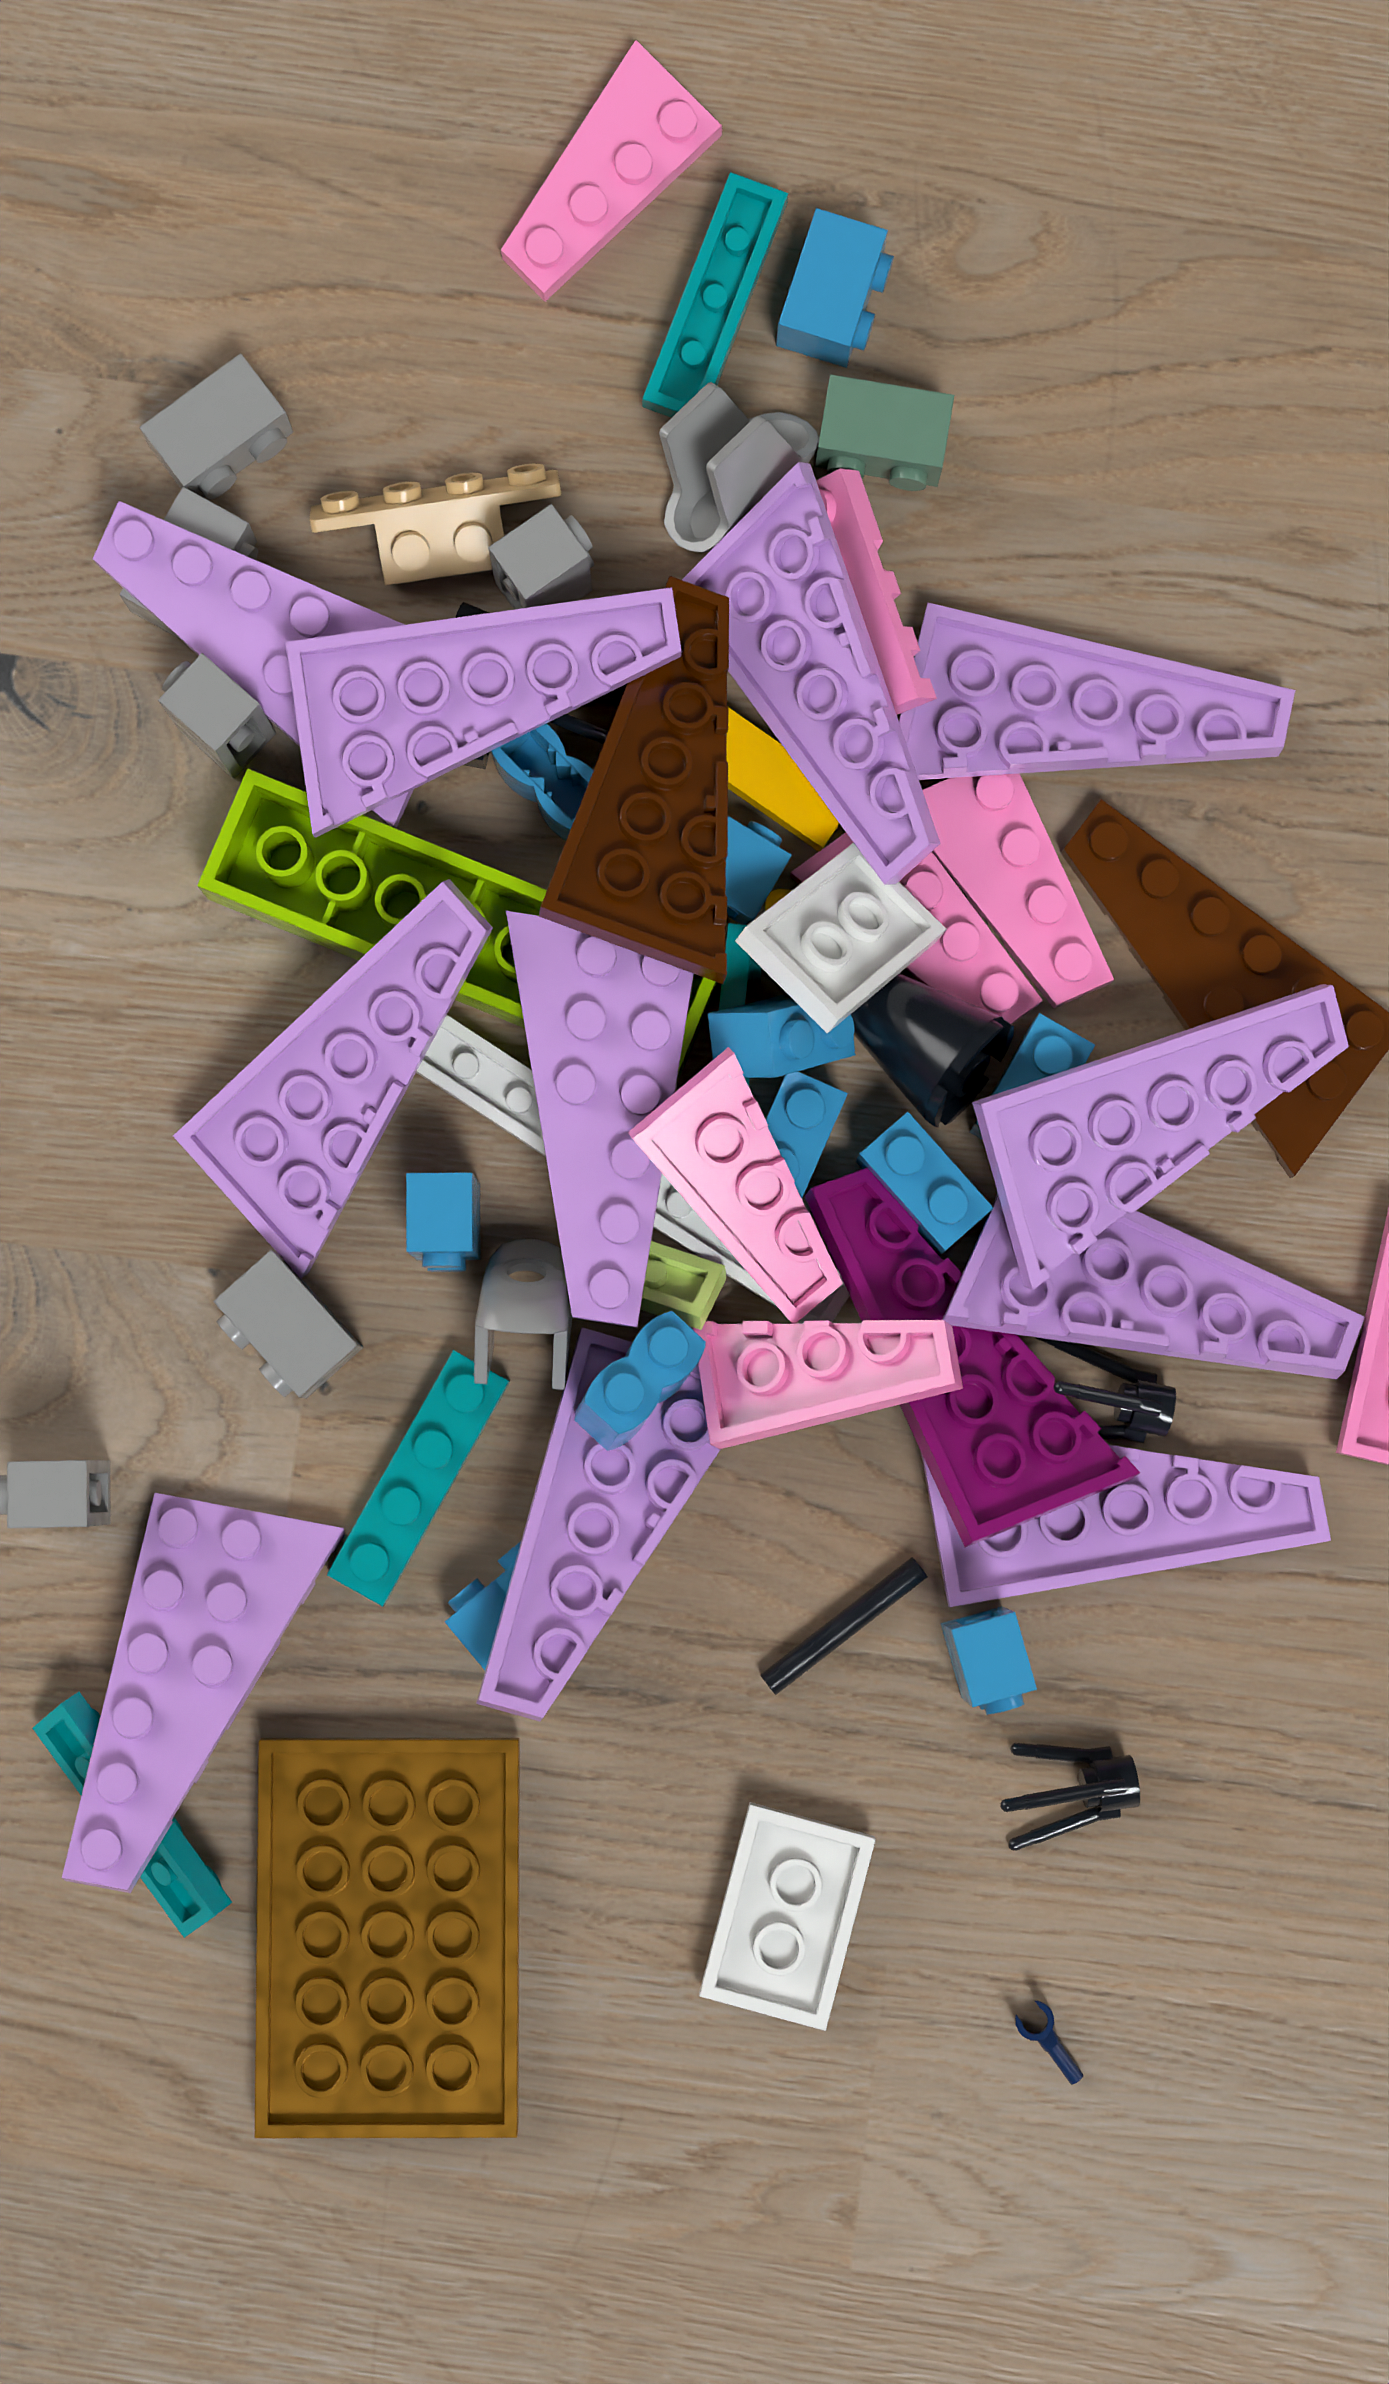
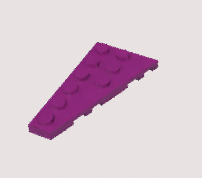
(1006, 1439)

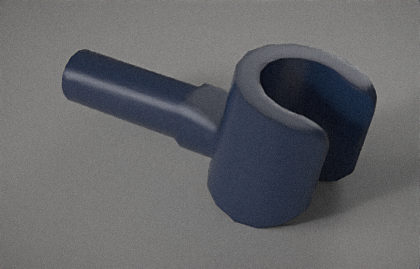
(1051, 2043)

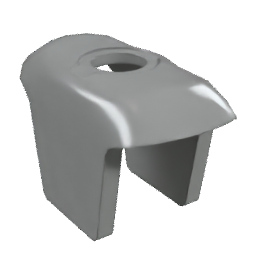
(725, 464)
(524, 1306)

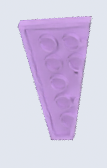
(814, 671)
(602, 1058)
(1160, 1520)
(589, 1531)

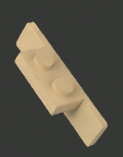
(436, 528)

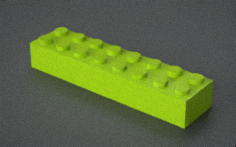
(363, 881)

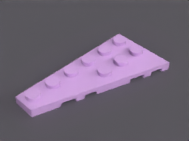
(230, 609)
(429, 696)
(1062, 703)
(316, 1101)
(1123, 1128)
(1156, 1295)
(193, 1642)

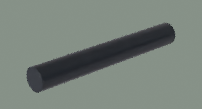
(844, 1626)

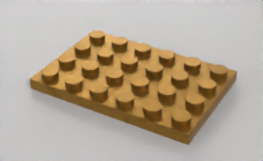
(387, 1938)

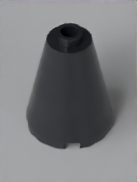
(931, 1045)

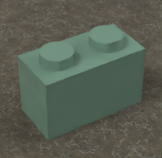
(885, 431)

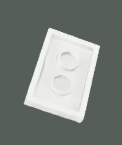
(839, 937)
(787, 1916)

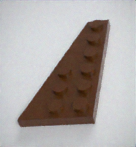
(654, 819)
(1222, 959)

